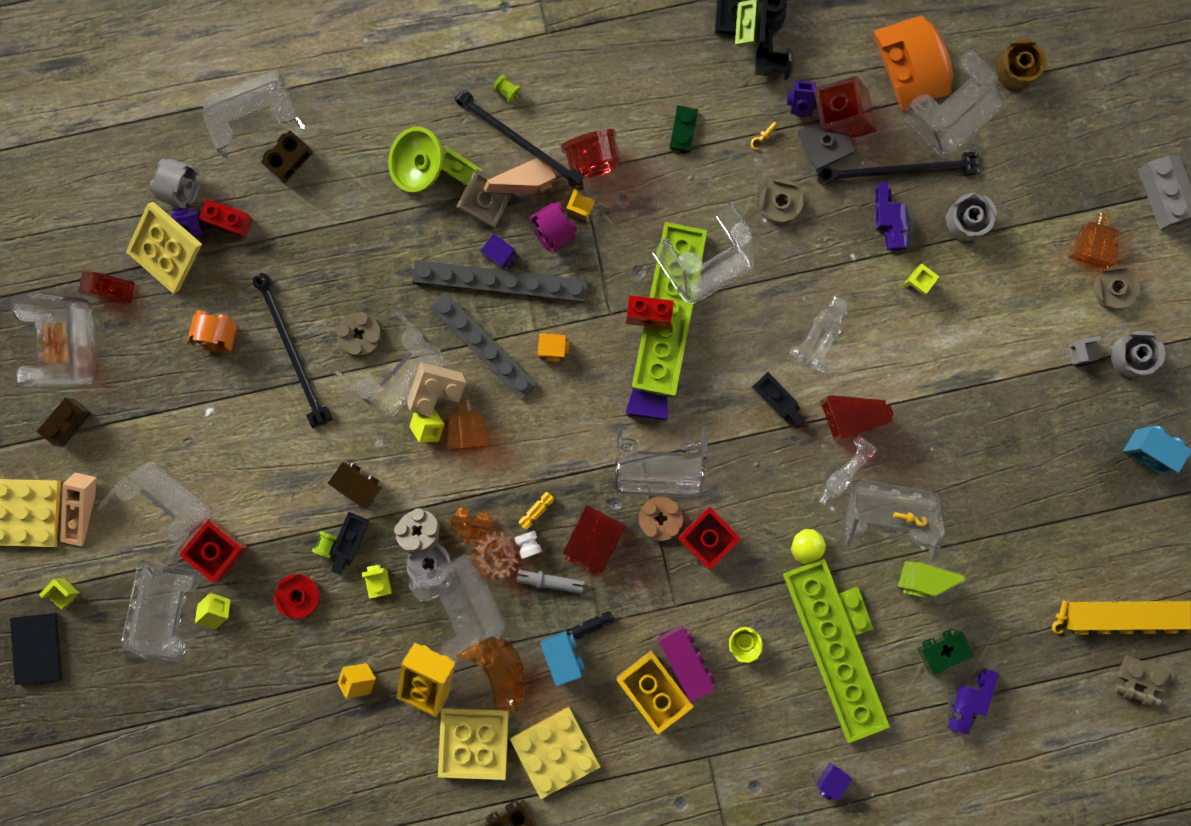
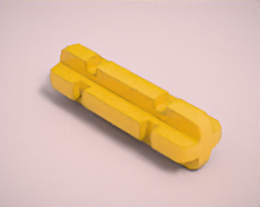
(536, 510)

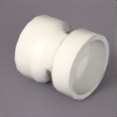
(528, 544)

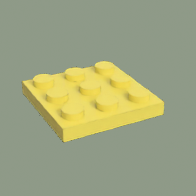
(163, 247)
(29, 512)
(473, 743)
(554, 752)

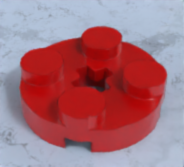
(284, 595)

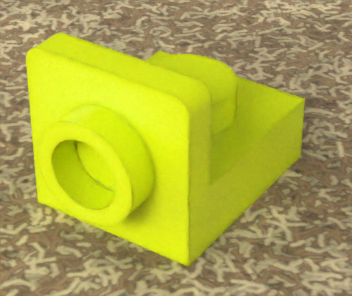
(377, 581)

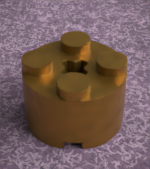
(1021, 64)

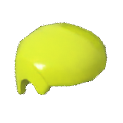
(808, 546)
(745, 644)

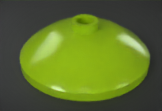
(408, 158)

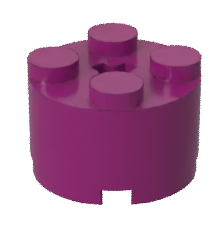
(553, 227)

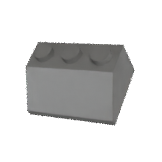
(1167, 190)

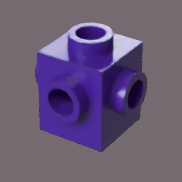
(802, 99)
(189, 220)

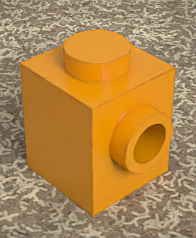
(553, 347)

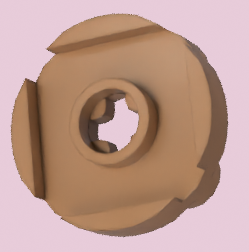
(651, 527)

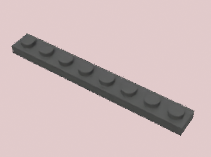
(500, 281)

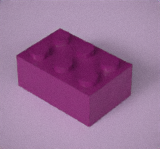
(687, 663)

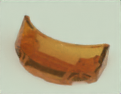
(503, 669)

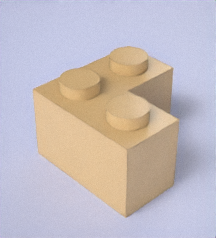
(432, 383)

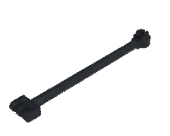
(465, 101)
(964, 164)
(317, 412)

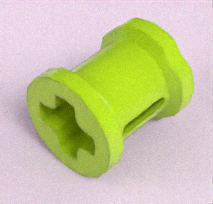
(506, 88)
(325, 544)

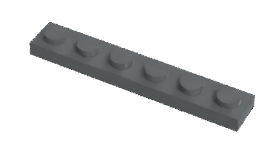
(483, 346)

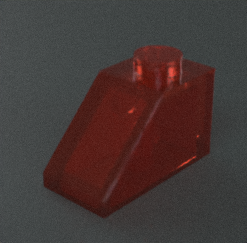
(106, 287)

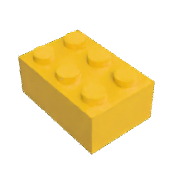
(425, 679)
(654, 692)

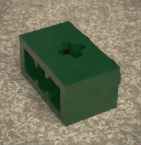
(957, 651)

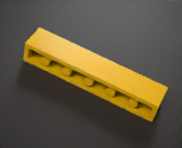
(1129, 616)

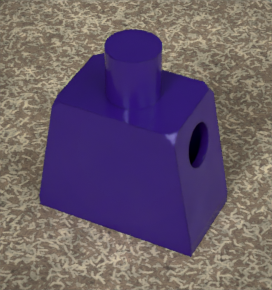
(647, 405)

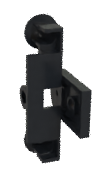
(771, 21)

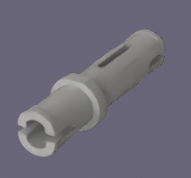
(549, 581)

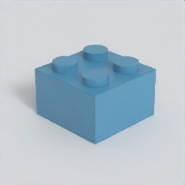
(1157, 450)
(562, 658)

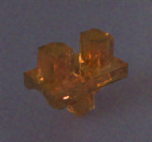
(54, 343)
(470, 527)

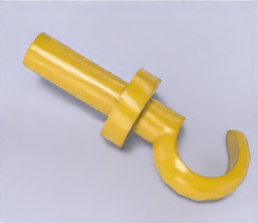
(764, 135)
(910, 518)
(1061, 617)

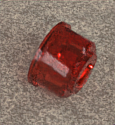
(592, 153)

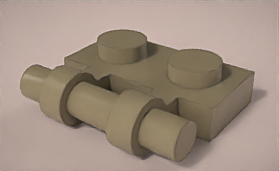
(1144, 674)

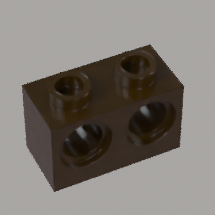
(291, 160)
(505, 817)

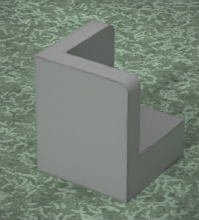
(1084, 350)

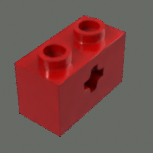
(225, 218)
(649, 312)

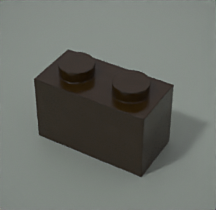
(64, 422)
(355, 485)

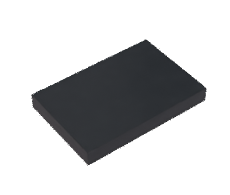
(35, 648)

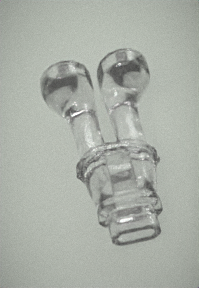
(828, 322)
(842, 477)

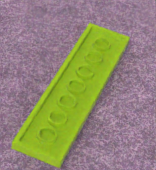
(663, 349)
(836, 650)

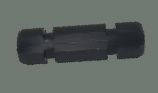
(592, 625)

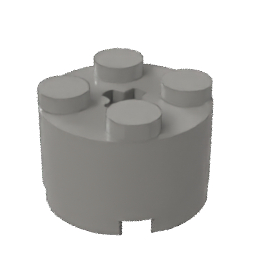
(175, 183)
(973, 205)
(1125, 356)

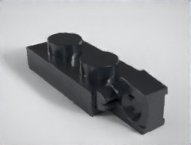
(778, 399)
(348, 541)

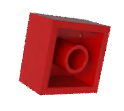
(709, 538)
(213, 551)

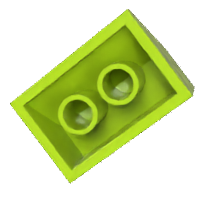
(926, 580)

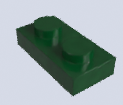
(683, 128)

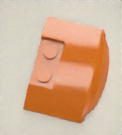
(915, 60)

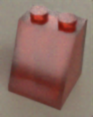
(845, 108)
(854, 415)
(593, 540)

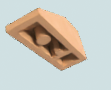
(524, 179)
(77, 507)

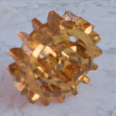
(502, 549)

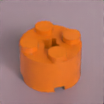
(212, 332)

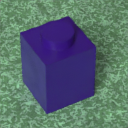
(499, 252)
(833, 782)

